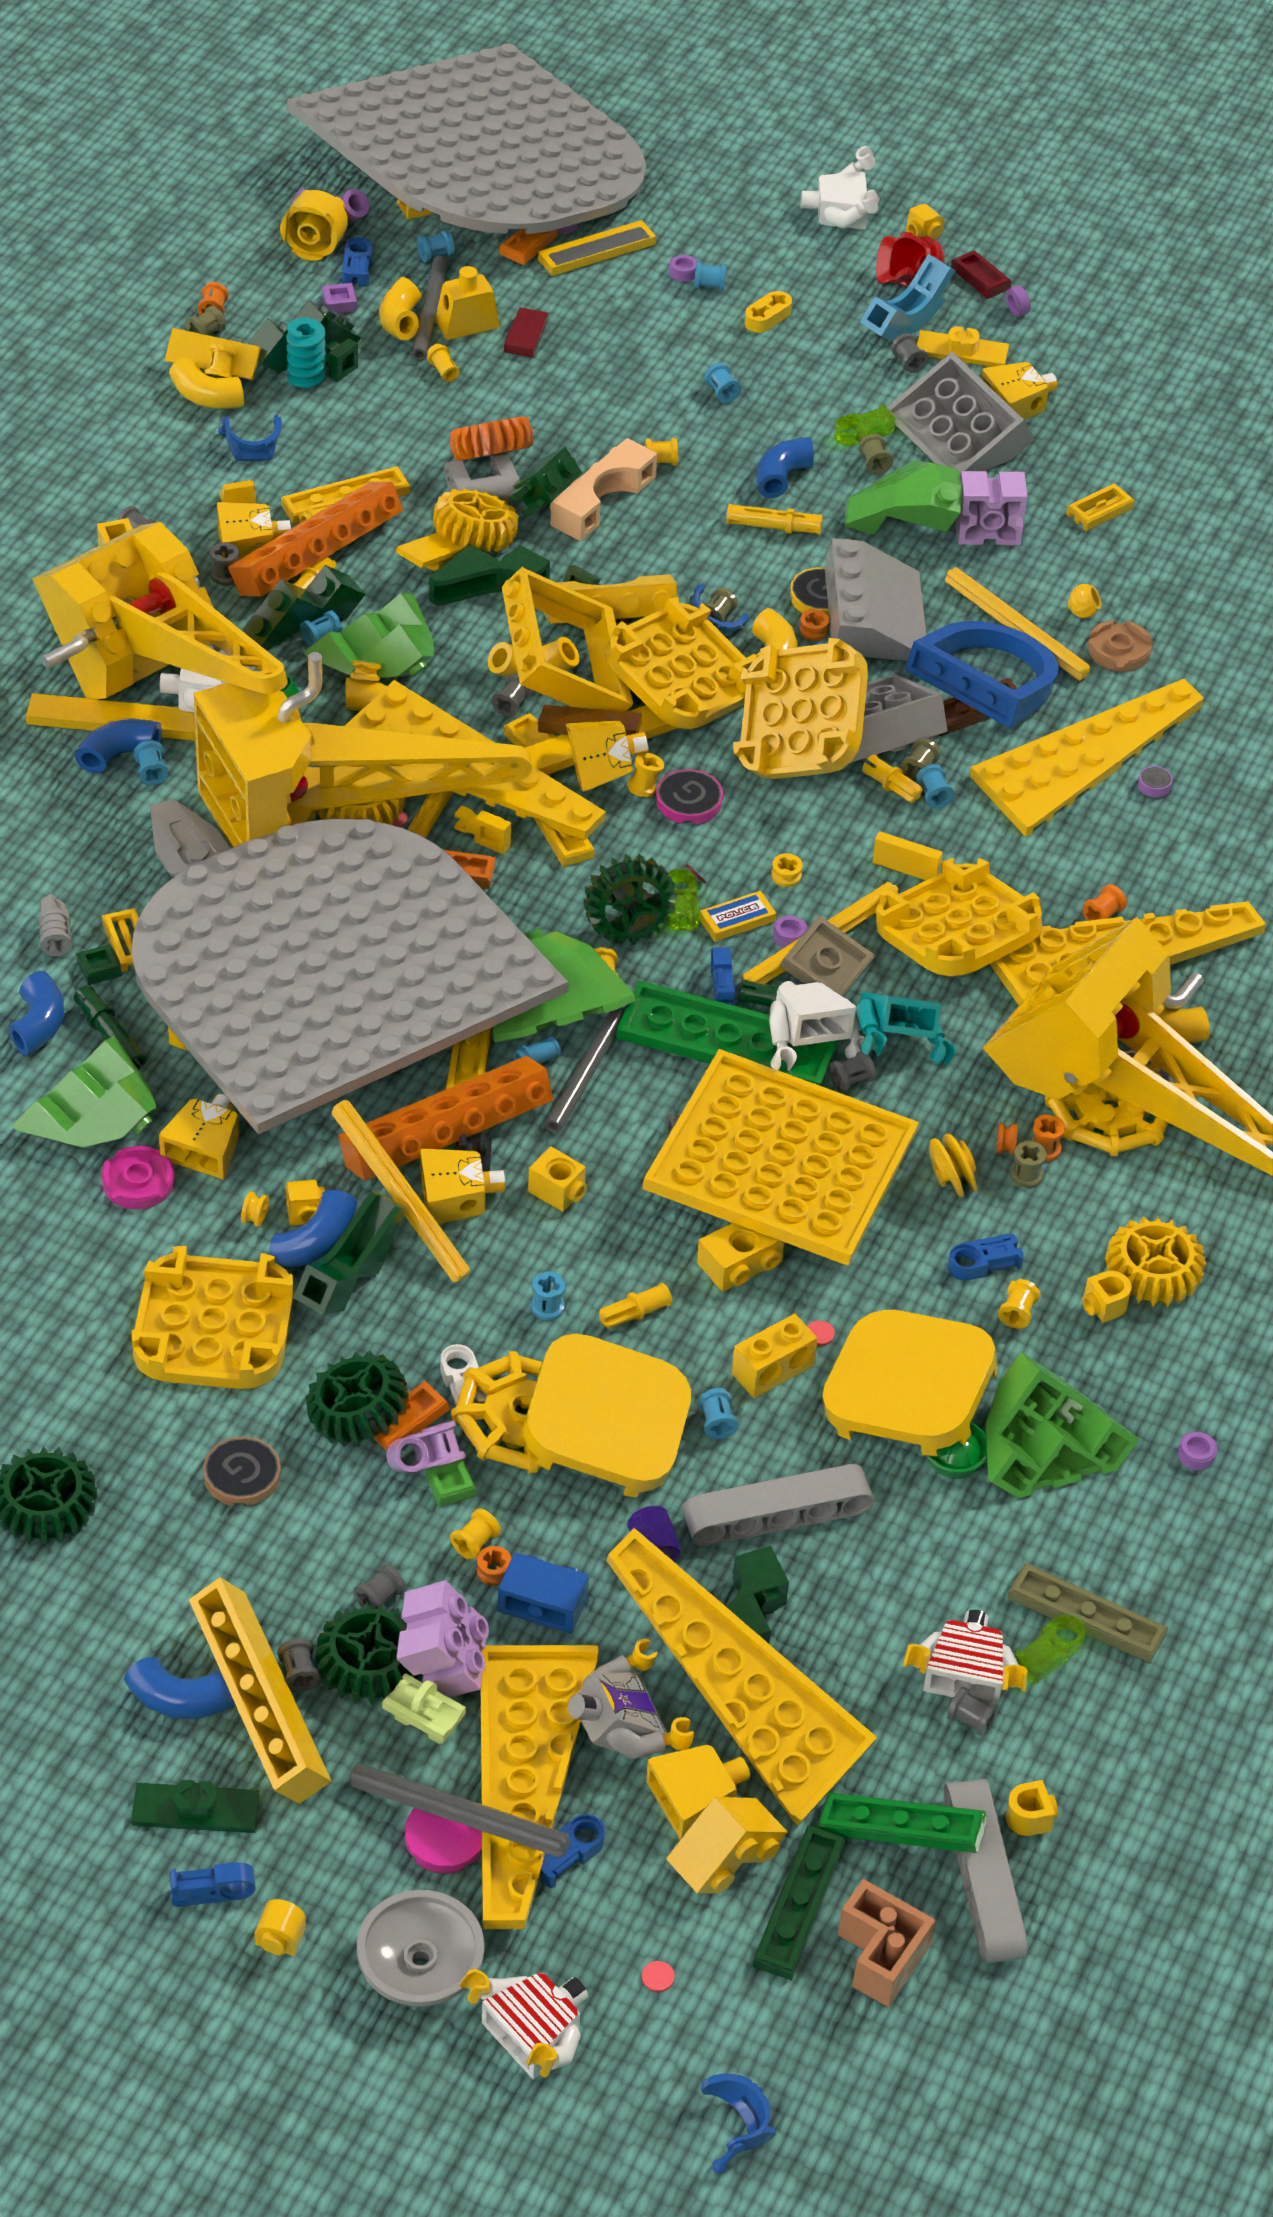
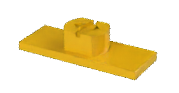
(965, 345)
(196, 347)
(429, 551)

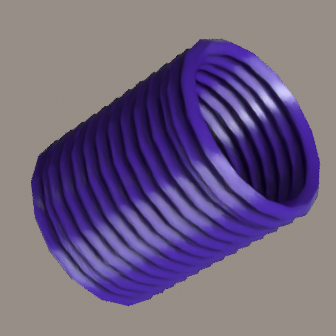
(656, 1526)

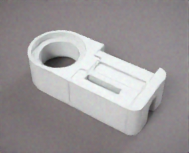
(453, 1377)

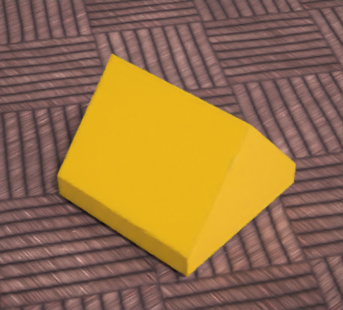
(238, 492)

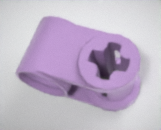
(431, 1447)

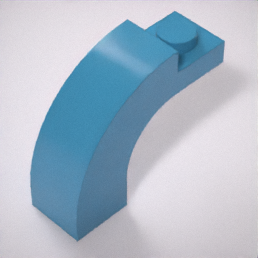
(912, 307)

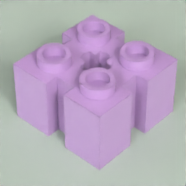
(992, 508)
(443, 1639)

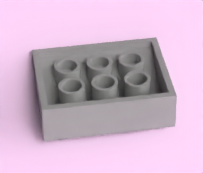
(960, 419)
(873, 600)
(899, 715)

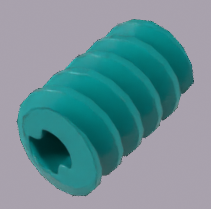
(305, 352)

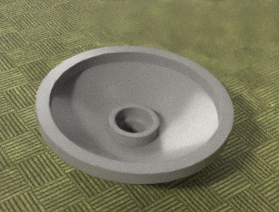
(415, 1928)

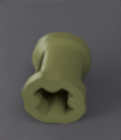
(205, 323)
(877, 458)
(722, 606)
(923, 753)
(1029, 1159)

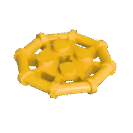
(1113, 1121)
(499, 1409)

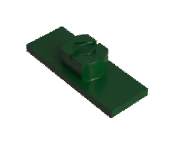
(195, 1807)

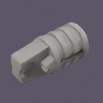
(54, 927)

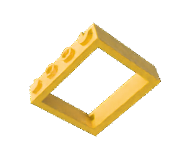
(530, 591)

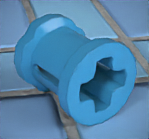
(435, 245)
(710, 276)
(725, 386)
(315, 630)
(152, 768)
(933, 782)
(544, 1294)
(717, 1413)

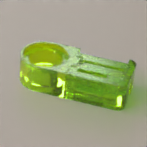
(873, 422)
(686, 906)
(1048, 1650)

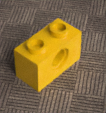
(737, 1254)

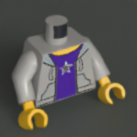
(620, 1712)

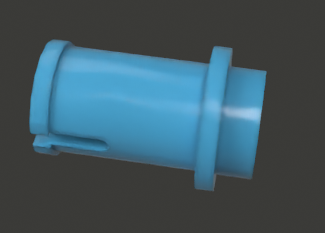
(540, 1051)

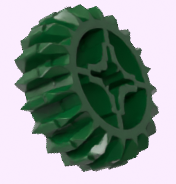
(623, 890)
(357, 1398)
(47, 1483)
(351, 1639)

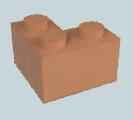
(891, 1936)

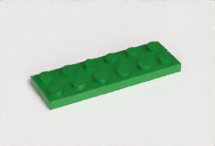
(702, 1026)

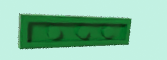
(903, 1822)

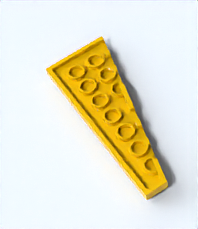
(1056, 768)
(535, 796)
(1181, 935)
(771, 1709)
(525, 1760)

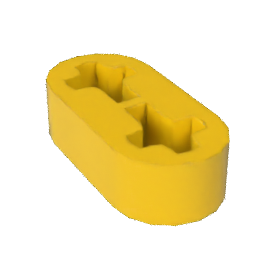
(768, 311)

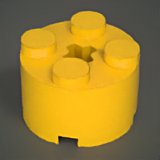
(314, 224)

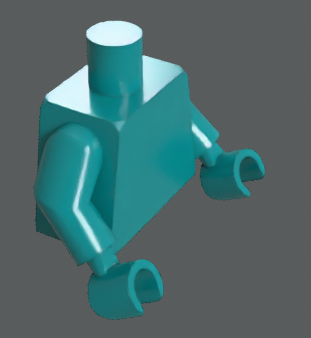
(901, 1016)

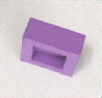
(340, 297)

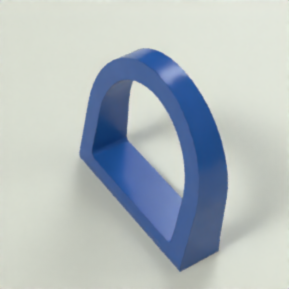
(933, 663)

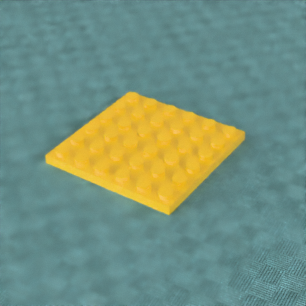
(781, 1156)

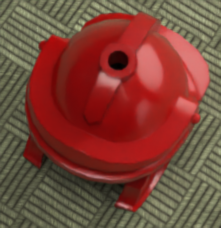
(903, 256)

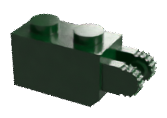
(545, 480)

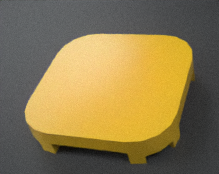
(679, 665)
(802, 710)
(958, 919)
(213, 1320)
(910, 1379)
(607, 1412)

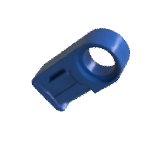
(356, 264)
(722, 975)
(988, 1254)
(578, 1851)
(212, 1885)

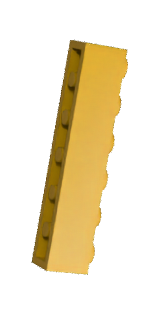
(260, 1691)

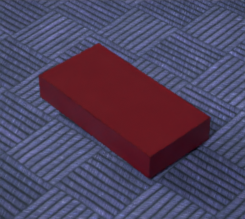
(981, 274)
(526, 332)

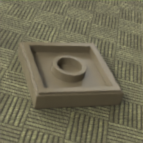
(827, 957)

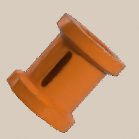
(218, 298)
(1109, 901)
(1048, 1132)

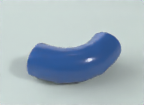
(779, 462)
(114, 739)
(43, 1016)
(318, 1234)
(177, 1696)

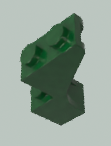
(273, 340)
(477, 573)
(291, 605)
(356, 1254)
(760, 1588)

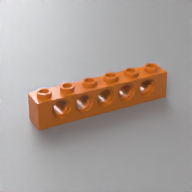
(315, 538)
(453, 1112)

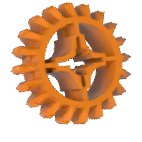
(491, 438)

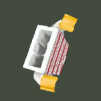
(967, 1657)
(530, 2017)

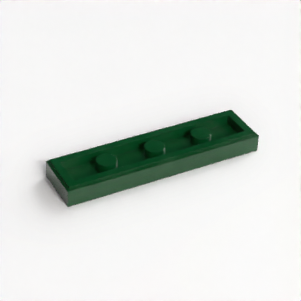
(799, 1902)

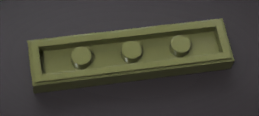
(1101, 1617)

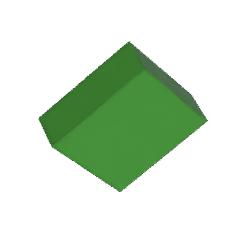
(450, 1482)

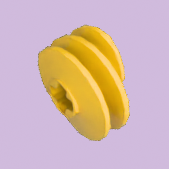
(951, 1162)

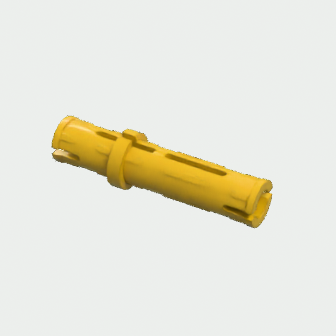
(774, 519)

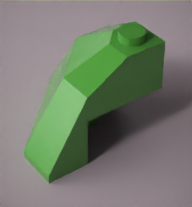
(914, 493)
(391, 637)
(591, 987)
(93, 1101)
(1048, 1432)

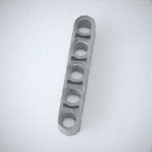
(777, 1505)
(988, 1879)

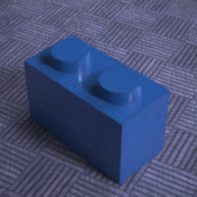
(543, 1592)

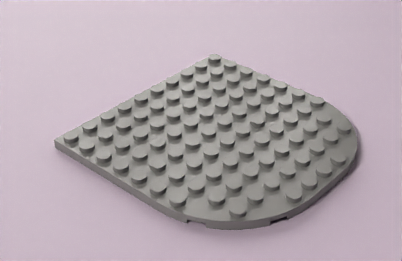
(481, 142)
(329, 962)

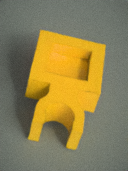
(488, 829)

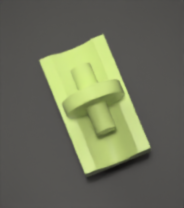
(424, 1708)

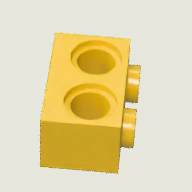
(774, 1355)

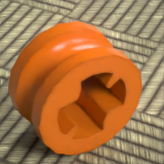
(811, 618)
(1006, 1138)
(487, 1556)

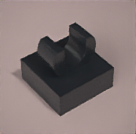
(481, 1145)

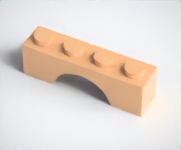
(625, 468)

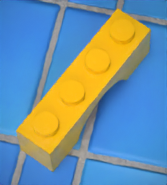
(628, 599)

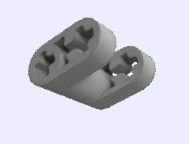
(498, 484)

